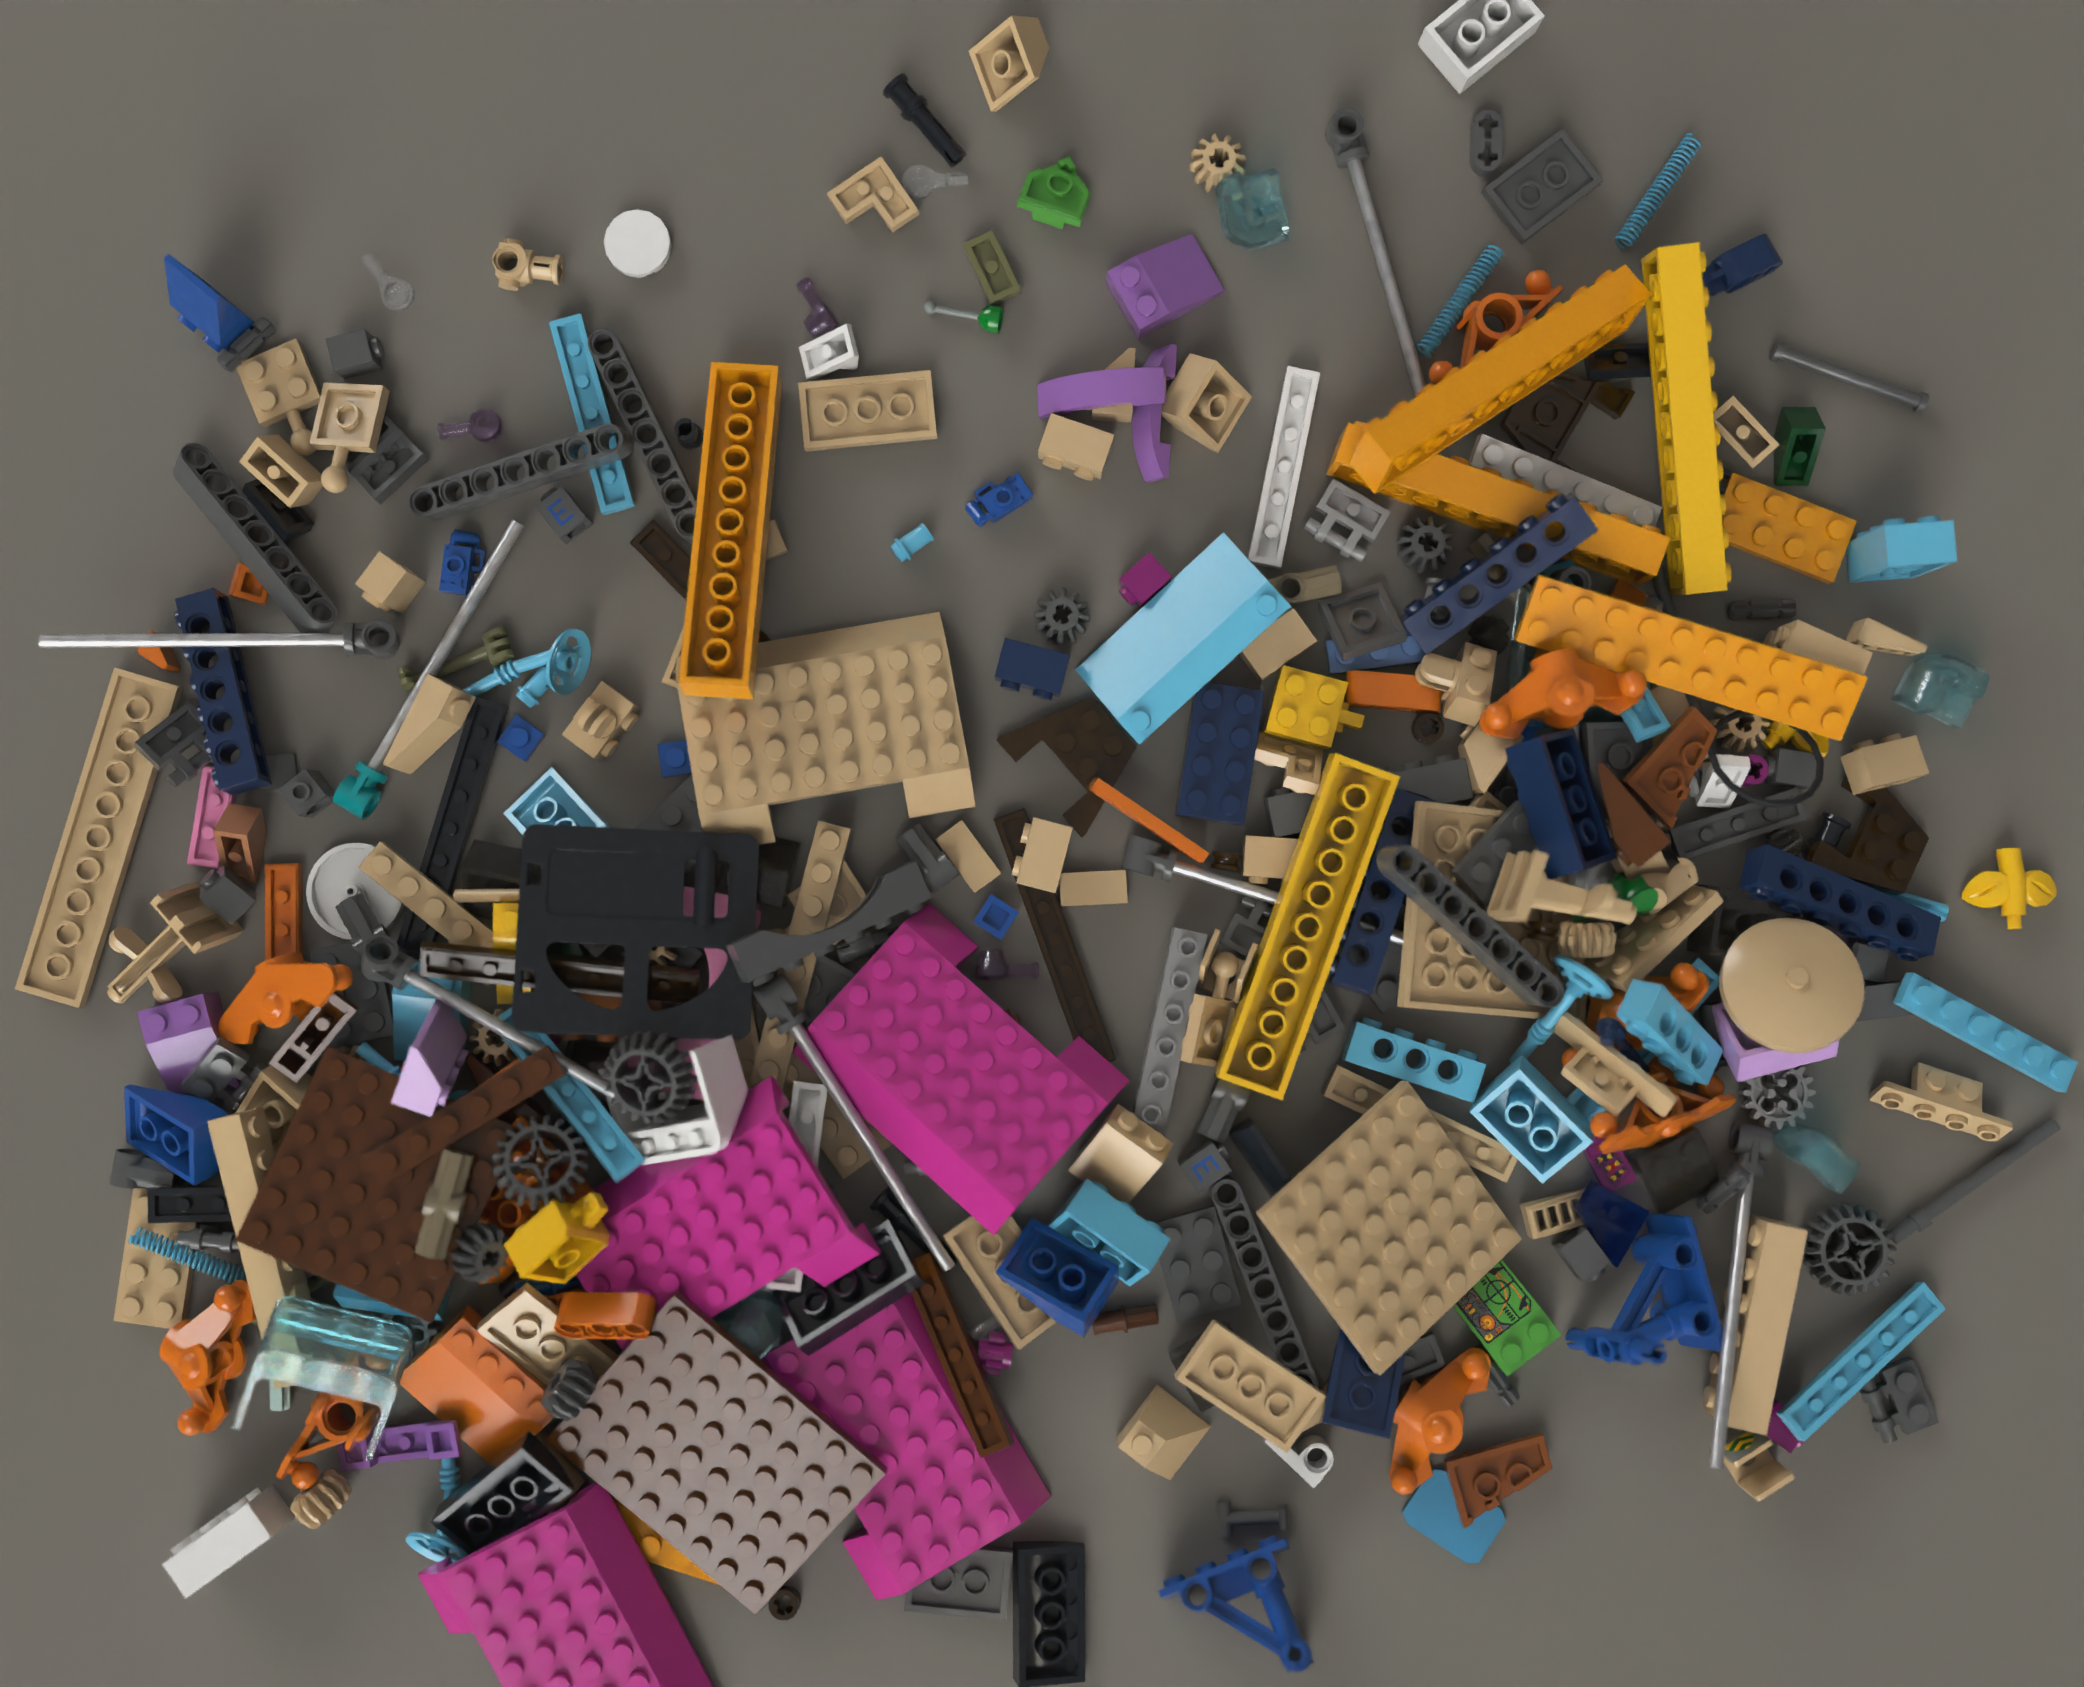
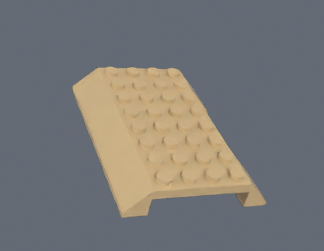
(831, 720)

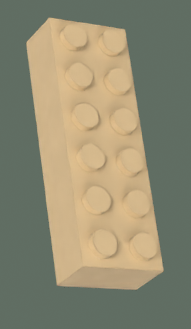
(1766, 1307)

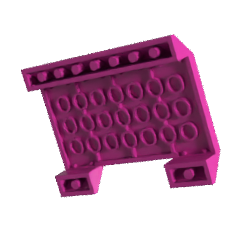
(956, 1073)
(726, 1218)
(897, 1403)
(568, 1604)

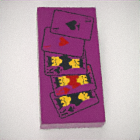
(1610, 1168)

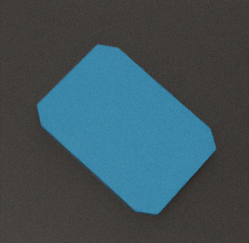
(1436, 1516)

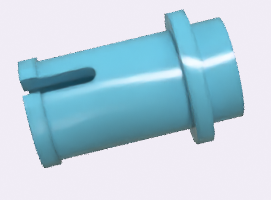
(911, 542)
(534, 688)

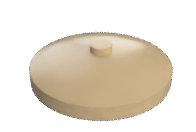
(1791, 985)

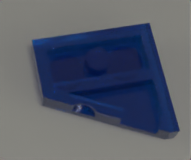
(1610, 1219)

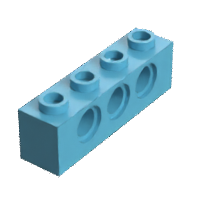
(1669, 1032)
(1461, 1083)

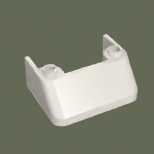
(699, 1127)

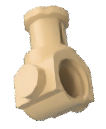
(528, 266)

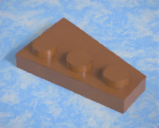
(1668, 767)
(1494, 1472)

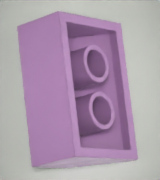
(1750, 1059)
(432, 1062)

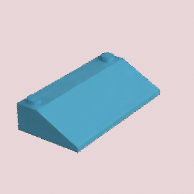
(1182, 638)

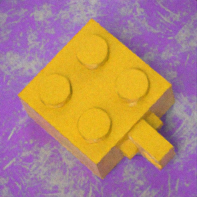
(1309, 708)
(559, 1239)

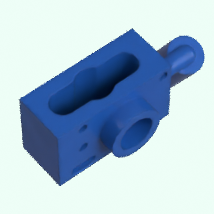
(999, 500)
(459, 563)

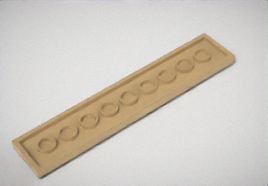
(96, 842)

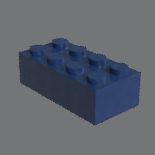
(1219, 754)
(1560, 803)

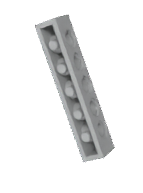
(1168, 1027)

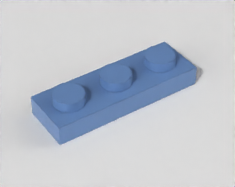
(1396, 655)

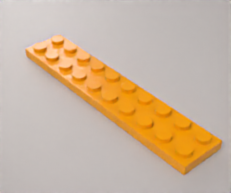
(1691, 657)

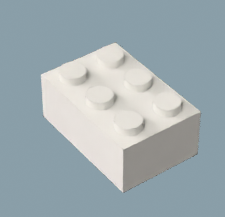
(1477, 36)
(227, 1539)

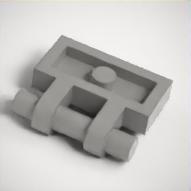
(1351, 511)

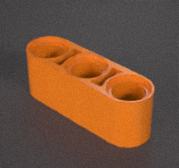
(1390, 692)
(605, 1315)

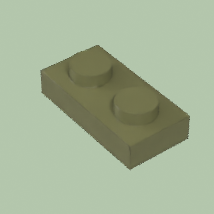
(991, 268)

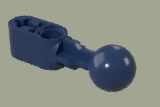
(1741, 266)

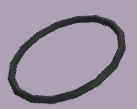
(1763, 801)

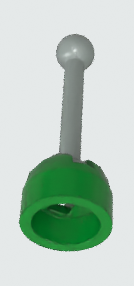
(989, 318)

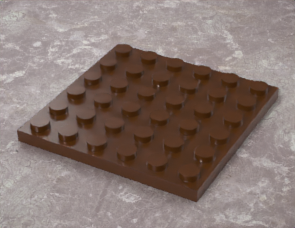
(330, 1211)

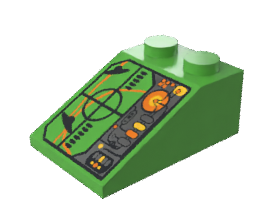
(1506, 1319)

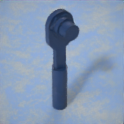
(1613, 1032)

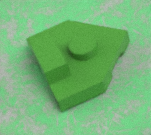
(1055, 195)

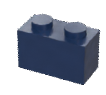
(1031, 669)

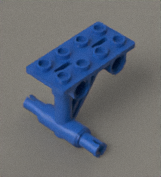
(1687, 1304)
(1237, 1579)

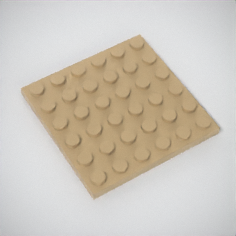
(1434, 965)
(1389, 1226)

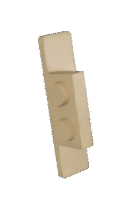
(1608, 1074)
(1944, 1100)

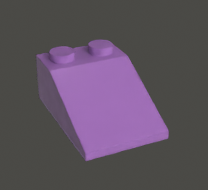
(1163, 285)
(181, 1035)

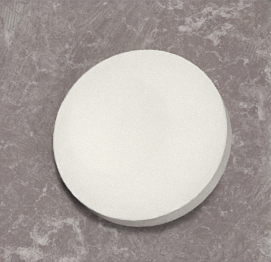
(338, 878)

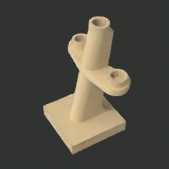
(1524, 887)
(189, 924)

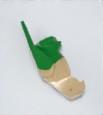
(1653, 890)

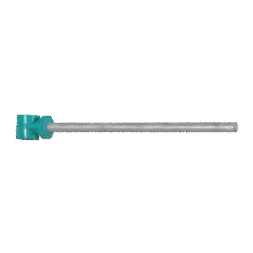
(359, 792)

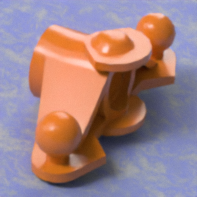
(1507, 309)
(1560, 693)
(1684, 984)
(277, 992)
(1643, 1127)
(209, 1353)
(1432, 1417)
(326, 1418)

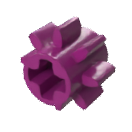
(995, 1353)

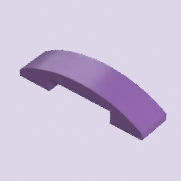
(1102, 389)
(1151, 454)
(404, 1442)

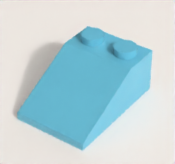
(553, 802)
(412, 1007)

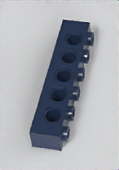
(1518, 571)
(229, 671)
(1839, 903)
(1363, 977)

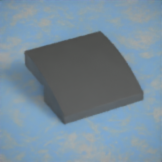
(390, 466)

